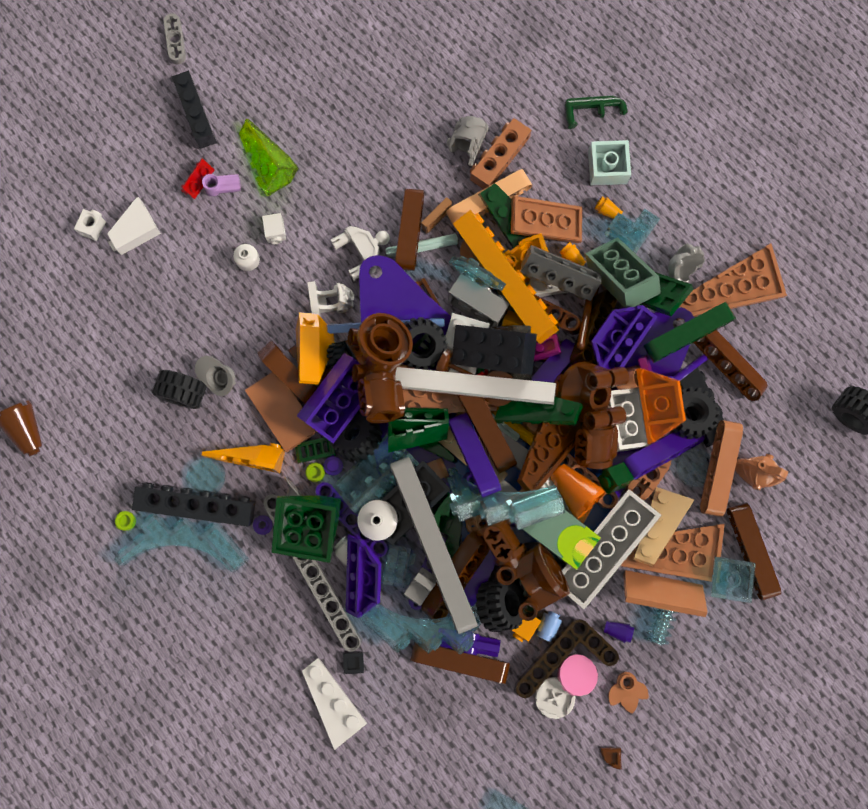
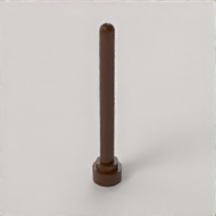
(585, 322)

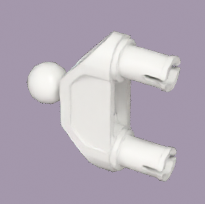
(363, 243)

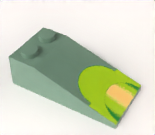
(565, 537)

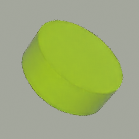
(315, 472)
(125, 521)

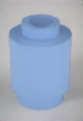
(549, 626)

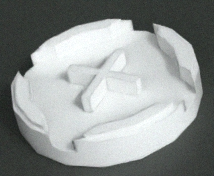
(553, 700)

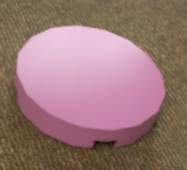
(577, 675)

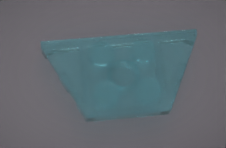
(472, 268)

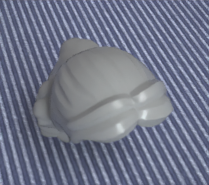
(685, 262)

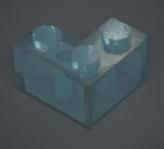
(630, 232)

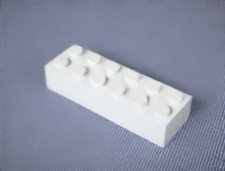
(619, 537)

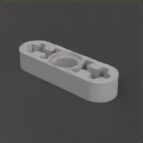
(169, 33)

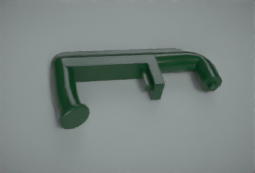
(592, 102)

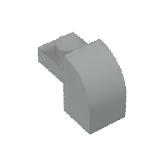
(420, 586)

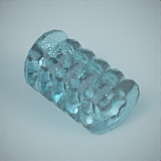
(660, 626)

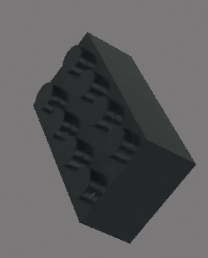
(494, 349)
(434, 490)

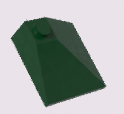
(306, 526)

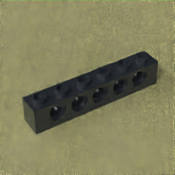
(144, 502)

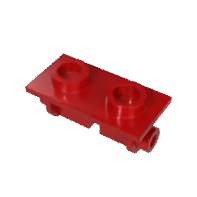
(194, 182)

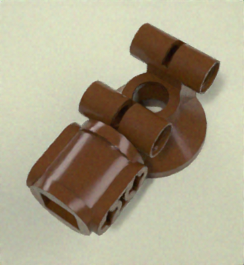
(384, 345)
(598, 435)
(534, 567)

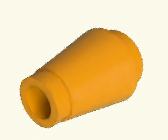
(607, 208)
(572, 254)

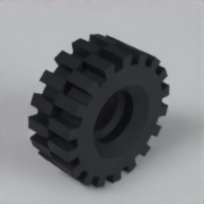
(705, 409)
(362, 444)

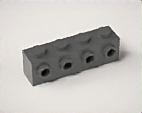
(560, 273)

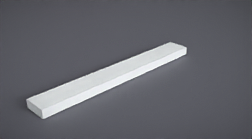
(476, 385)

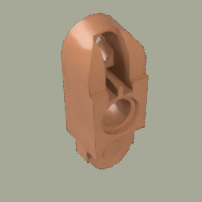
(646, 485)

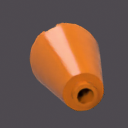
(576, 490)

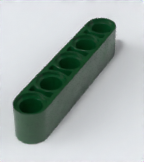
(689, 332)

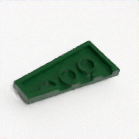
(499, 206)
(562, 412)

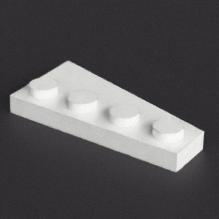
(334, 706)

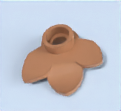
(629, 694)

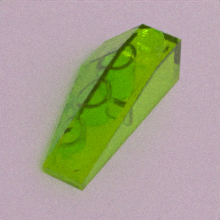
(272, 164)

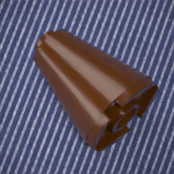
(21, 428)

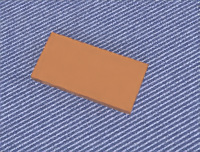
(551, 219)
(280, 411)
(664, 593)

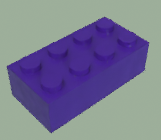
(333, 401)

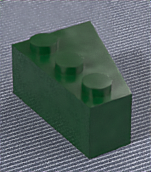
(418, 428)

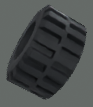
(437, 345)
(179, 389)
(852, 409)
(499, 606)

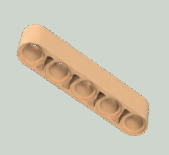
(512, 185)

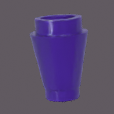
(620, 631)

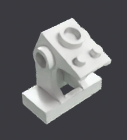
(318, 299)

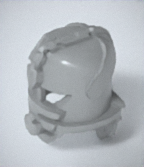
(468, 136)

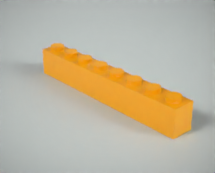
(517, 293)

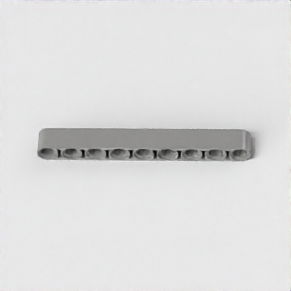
(433, 545)
(324, 599)

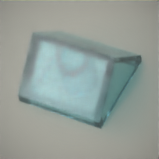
(732, 580)

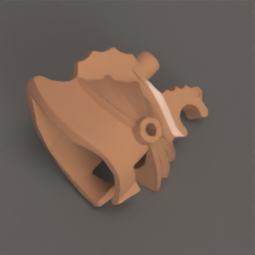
(760, 471)

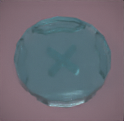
(693, 467)
(206, 475)

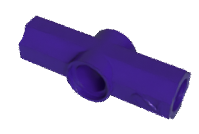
(482, 645)

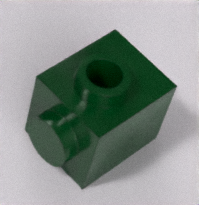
(615, 478)

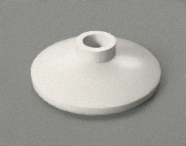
(387, 516)

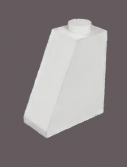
(132, 228)

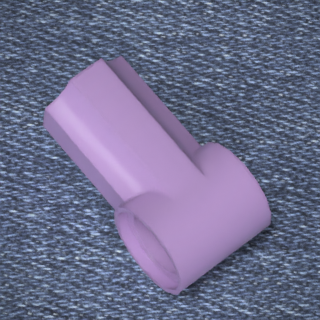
(224, 184)

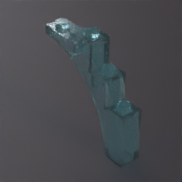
(518, 507)
(159, 534)
(427, 633)

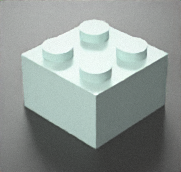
(609, 162)

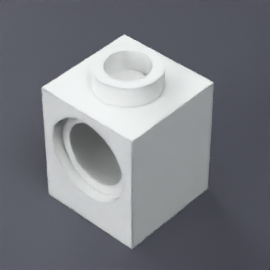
(274, 228)
(93, 231)

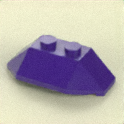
(621, 335)
(362, 577)

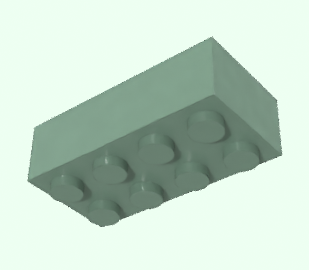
(623, 273)

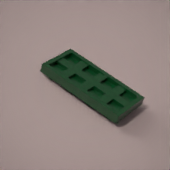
(671, 297)

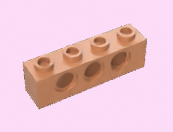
(519, 134)

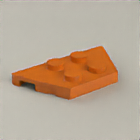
(660, 403)

